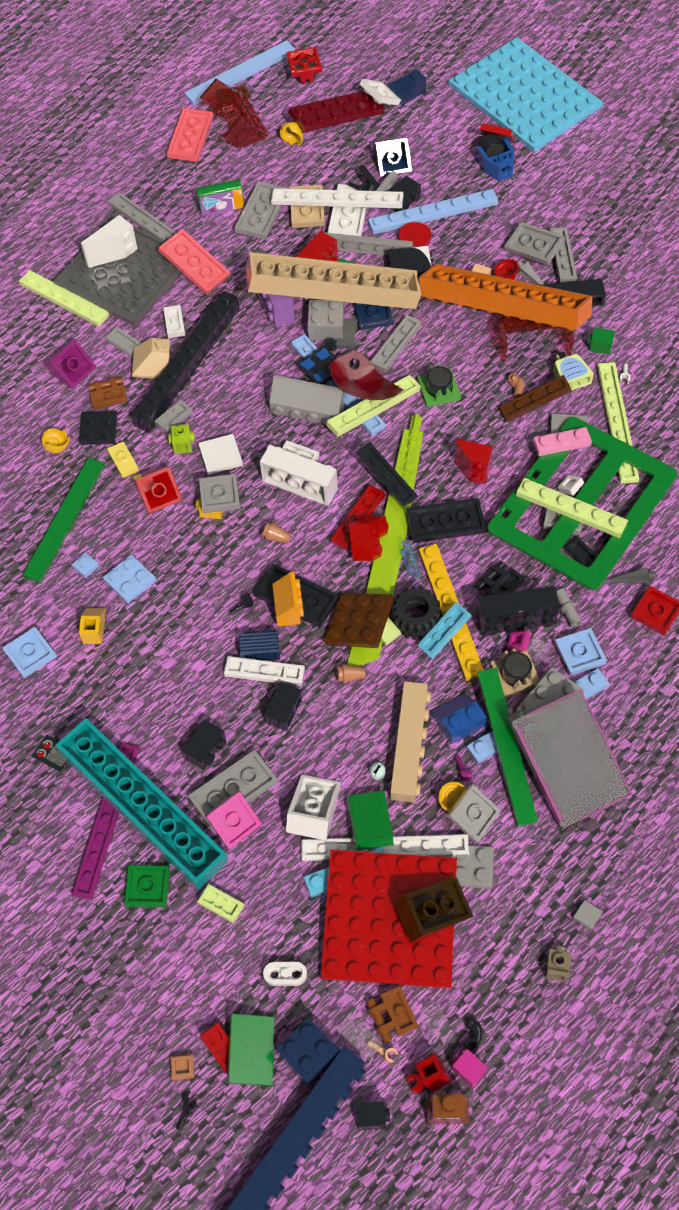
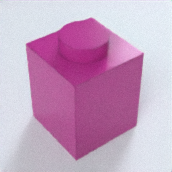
(468, 1068)

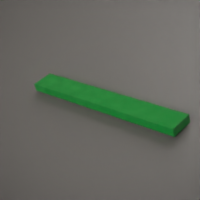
(64, 521)
(507, 748)

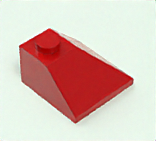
(157, 488)

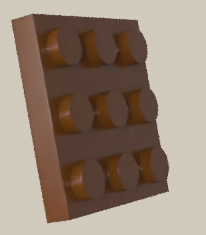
(359, 620)

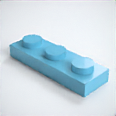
(444, 630)

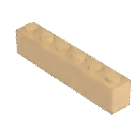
(409, 742)

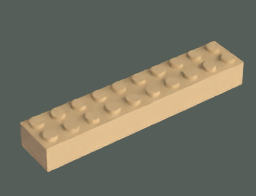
(332, 280)

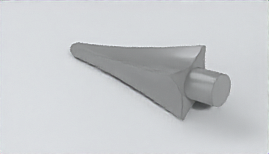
(527, 272)

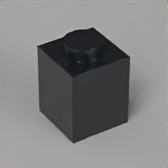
(372, 1115)

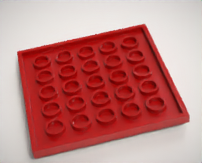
(363, 927)

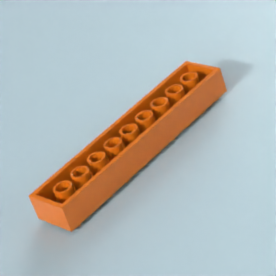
(506, 296)

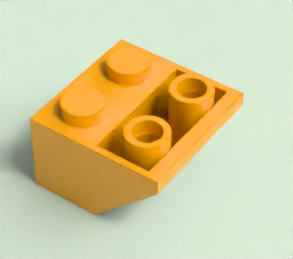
(288, 600)

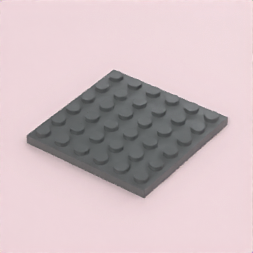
(123, 286)

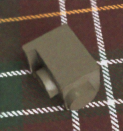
(556, 971)

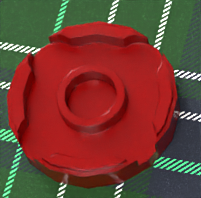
(415, 232)

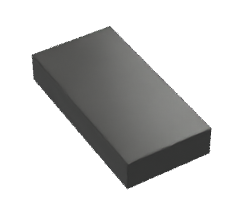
(349, 334)

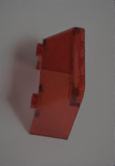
(239, 113)
(513, 324)

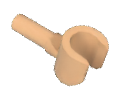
(384, 1052)

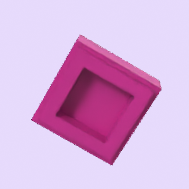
(519, 641)

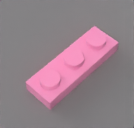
(562, 441)

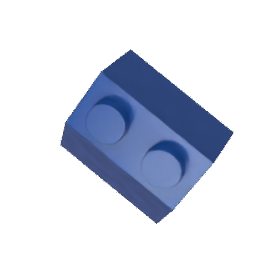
(459, 718)

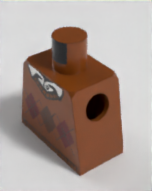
(447, 1109)

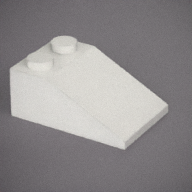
(110, 243)
(313, 807)

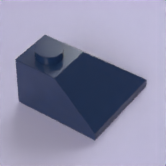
(408, 86)

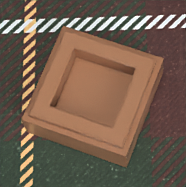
(182, 1067)

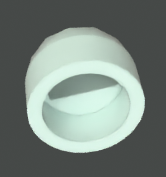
(380, 773)

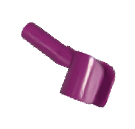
(465, 774)

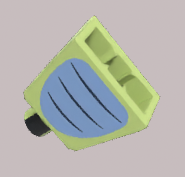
(574, 370)

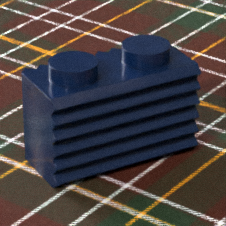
(260, 645)

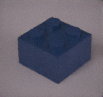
(307, 1052)

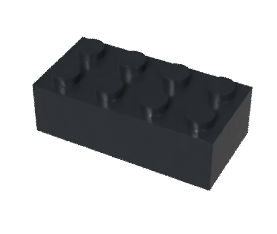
(517, 610)

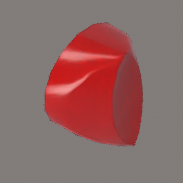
(507, 269)

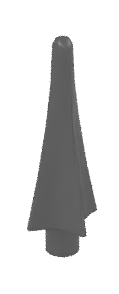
(640, 576)

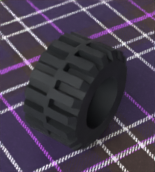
(415, 599)

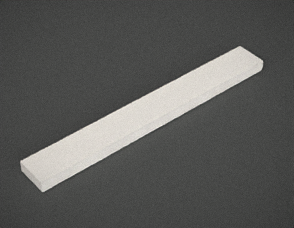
(337, 198)
(410, 845)

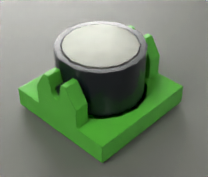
(439, 384)

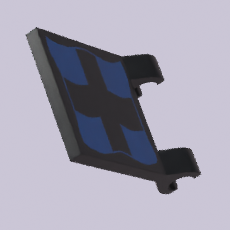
(317, 363)

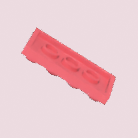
(190, 135)
(194, 261)

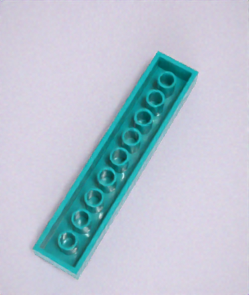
(142, 804)

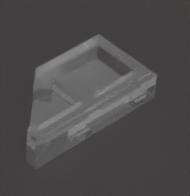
(437, 1023)

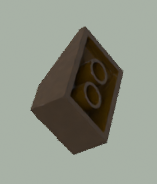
(433, 909)

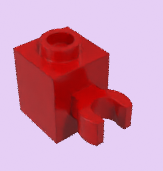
(431, 1074)

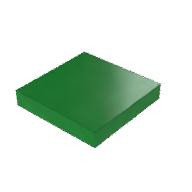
(147, 886)

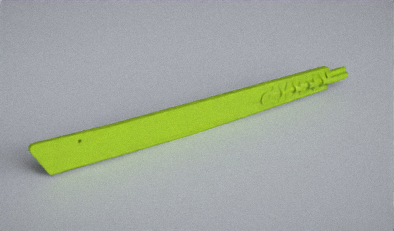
(386, 568)

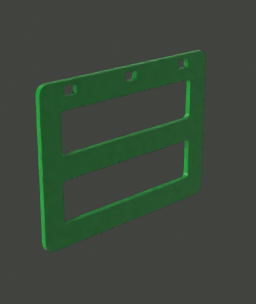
(549, 549)

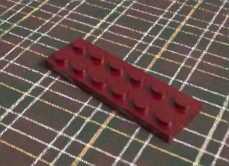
(335, 111)

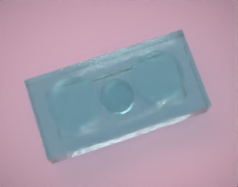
(409, 555)

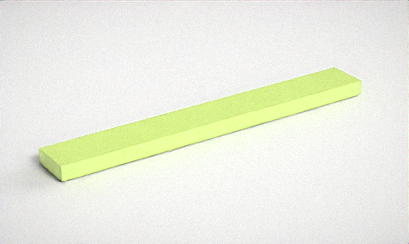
(616, 415)

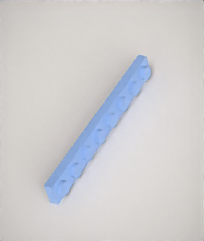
(433, 211)
(485, 746)

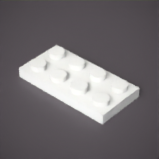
(347, 219)

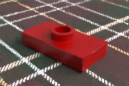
(217, 1043)

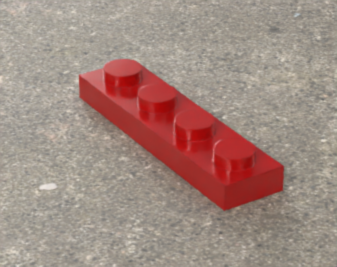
(364, 507)

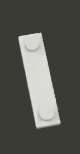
(264, 671)

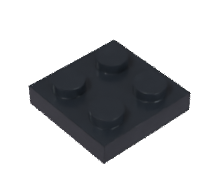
(98, 428)

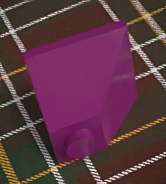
(70, 364)

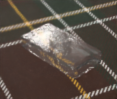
(359, 1036)

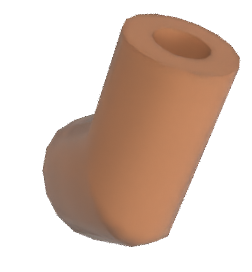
(517, 383)

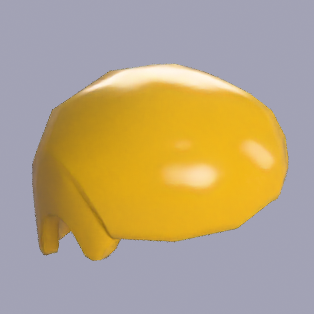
(291, 133)
(55, 440)
(449, 794)

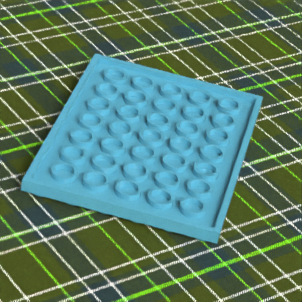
(525, 94)

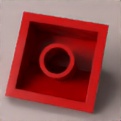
(473, 460)

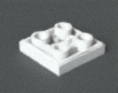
(220, 454)

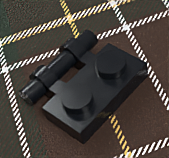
(508, 581)

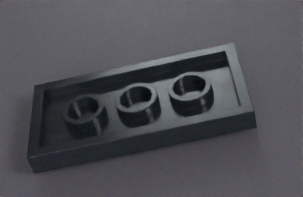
(446, 520)
(316, 600)

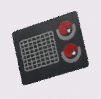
(49, 755)

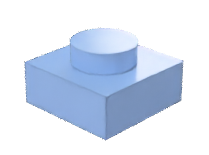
(85, 565)

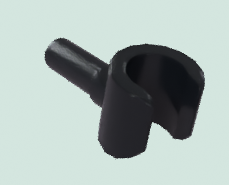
(364, 187)
(247, 602)
(187, 1111)

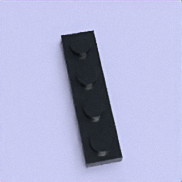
(386, 475)

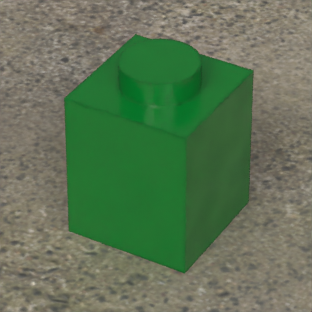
(601, 340)

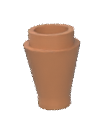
(275, 533)
(349, 673)

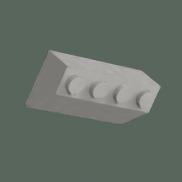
(305, 400)

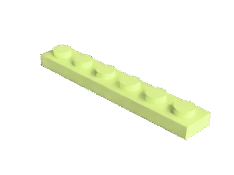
(64, 298)
(369, 408)
(572, 508)

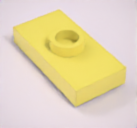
(123, 459)

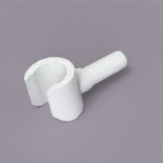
(625, 375)

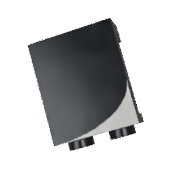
(411, 258)

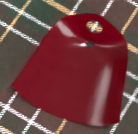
(368, 381)

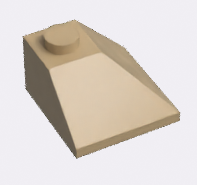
(151, 358)

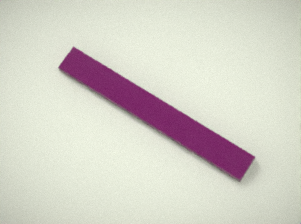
(99, 840)

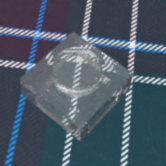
(538, 647)

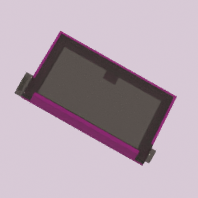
(570, 759)

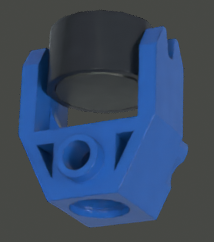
(496, 155)

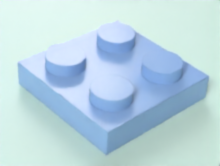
(129, 579)
(580, 651)
(29, 652)

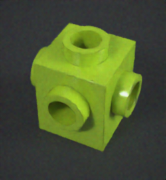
(181, 438)

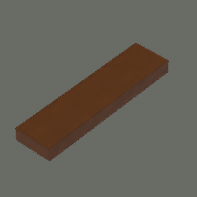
(535, 398)

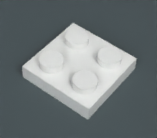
(380, 92)

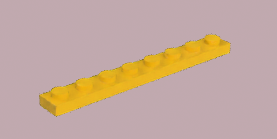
(443, 589)

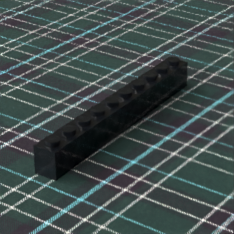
(186, 361)

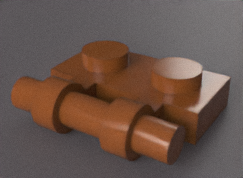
(109, 396)
(398, 1010)

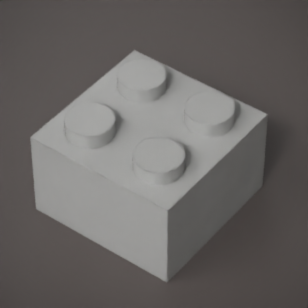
(325, 319)

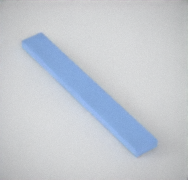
(243, 70)
(305, 347)

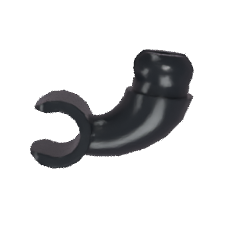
(477, 1031)

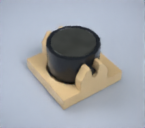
(516, 671)

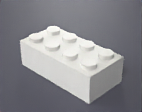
(299, 475)

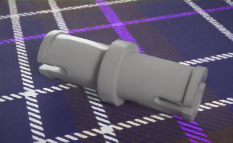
(568, 608)

